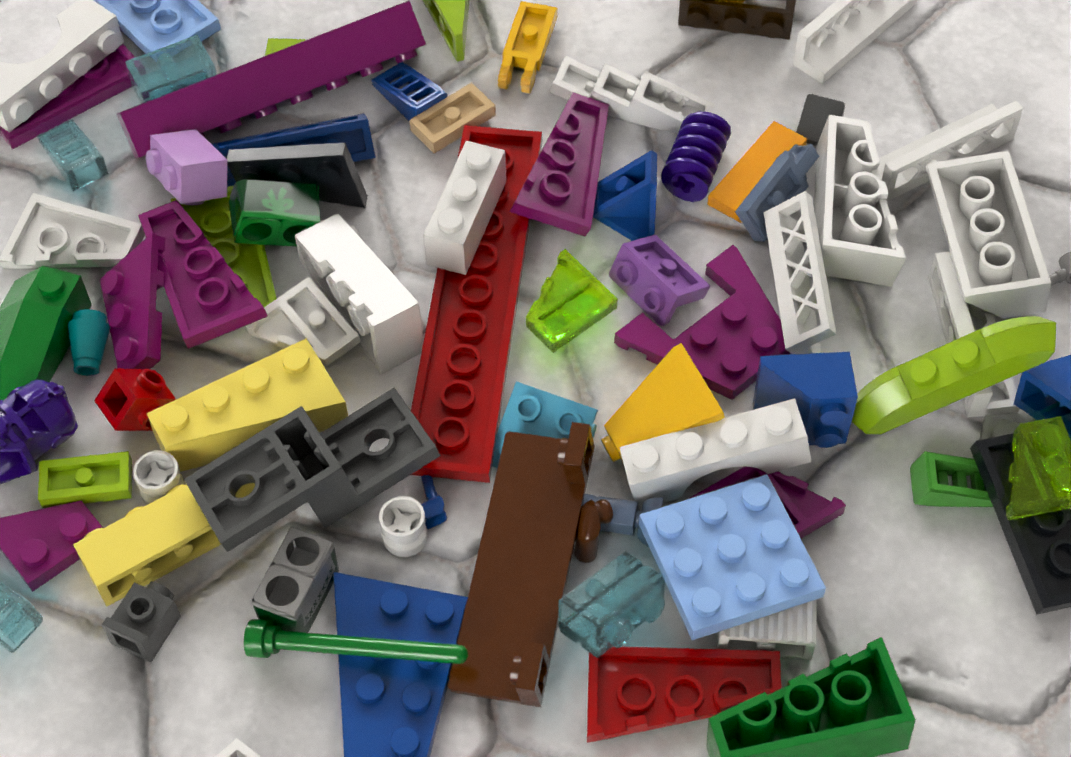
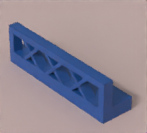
(351, 130)

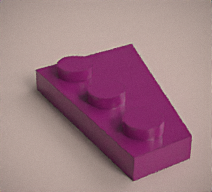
(131, 305)

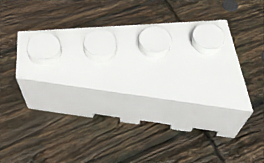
(852, 206)
(363, 292)

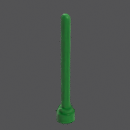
(265, 638)

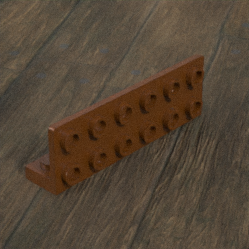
(523, 566)

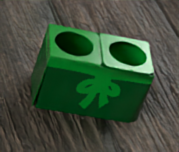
(272, 211)

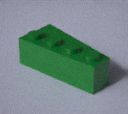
(837, 712)

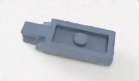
(779, 183)

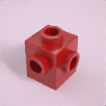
(130, 396)

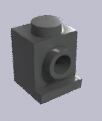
(147, 632)

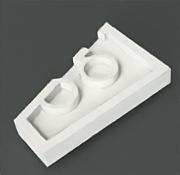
(68, 237)

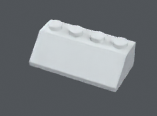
(990, 234)

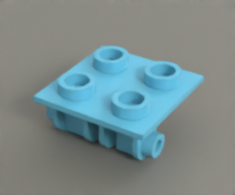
(540, 414)

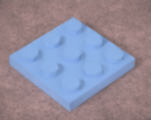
(731, 556)

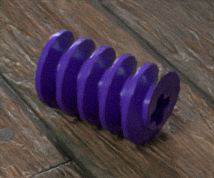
(695, 155)

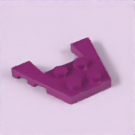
(724, 341)

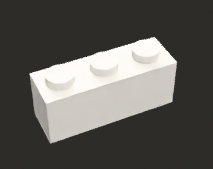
(465, 207)

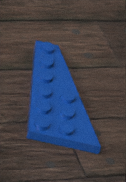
(388, 702)

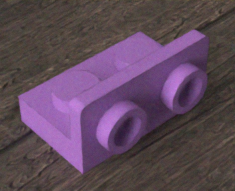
(656, 278)

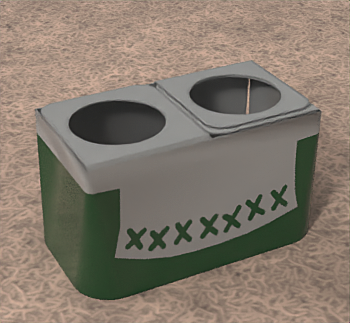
(312, 592)

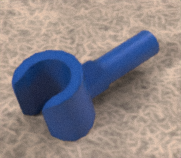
(434, 505)

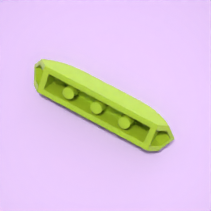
(953, 372)

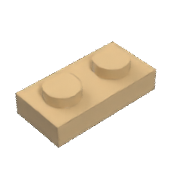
(445, 120)

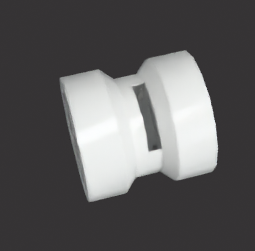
(156, 475)
(407, 517)

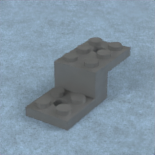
(300, 465)

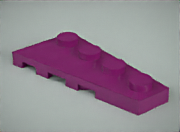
(567, 170)

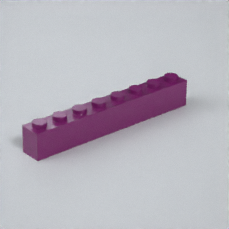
(277, 77)

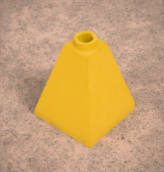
(664, 403)

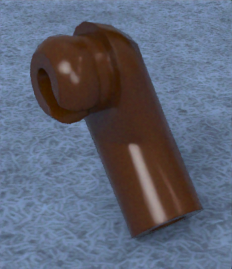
(588, 531)

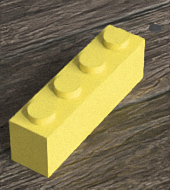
(148, 543)

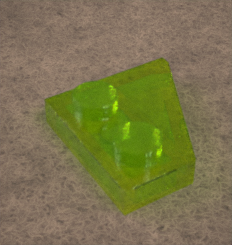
(568, 303)
(1040, 469)

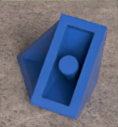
(628, 198)

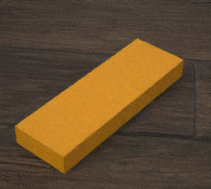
(751, 167)

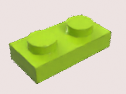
(85, 479)

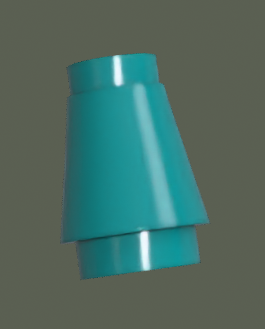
(88, 340)

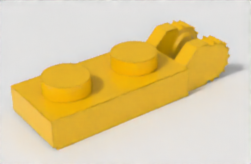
(527, 43)

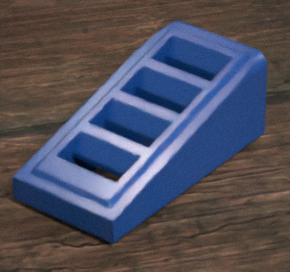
(398, 98)

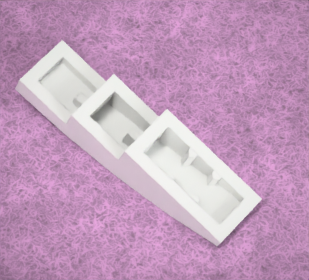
(639, 101)

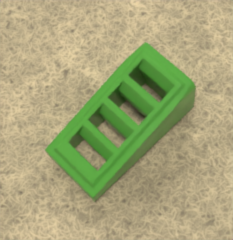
(931, 483)

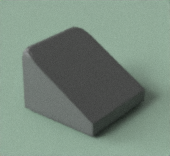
(815, 115)

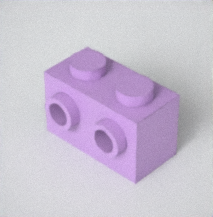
(188, 166)

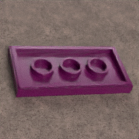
(96, 86)

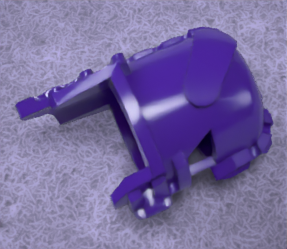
(31, 424)

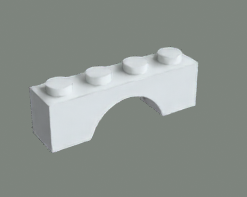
(86, 38)
(760, 438)

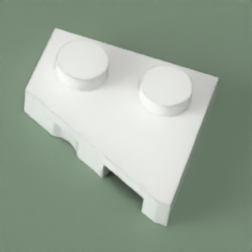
(306, 314)

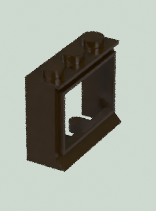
(738, 17)

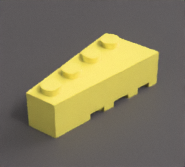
(246, 402)

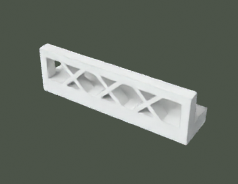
(843, 33)
(964, 138)
(792, 273)
(956, 323)

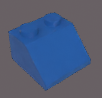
(822, 389)

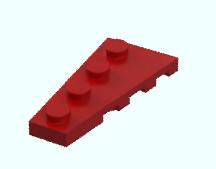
(665, 687)

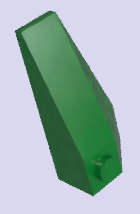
(35, 325)

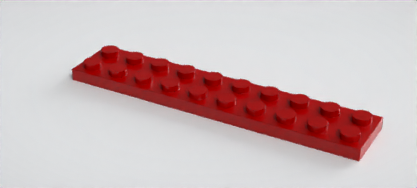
(473, 326)

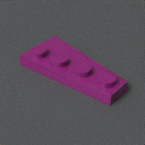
(197, 280)

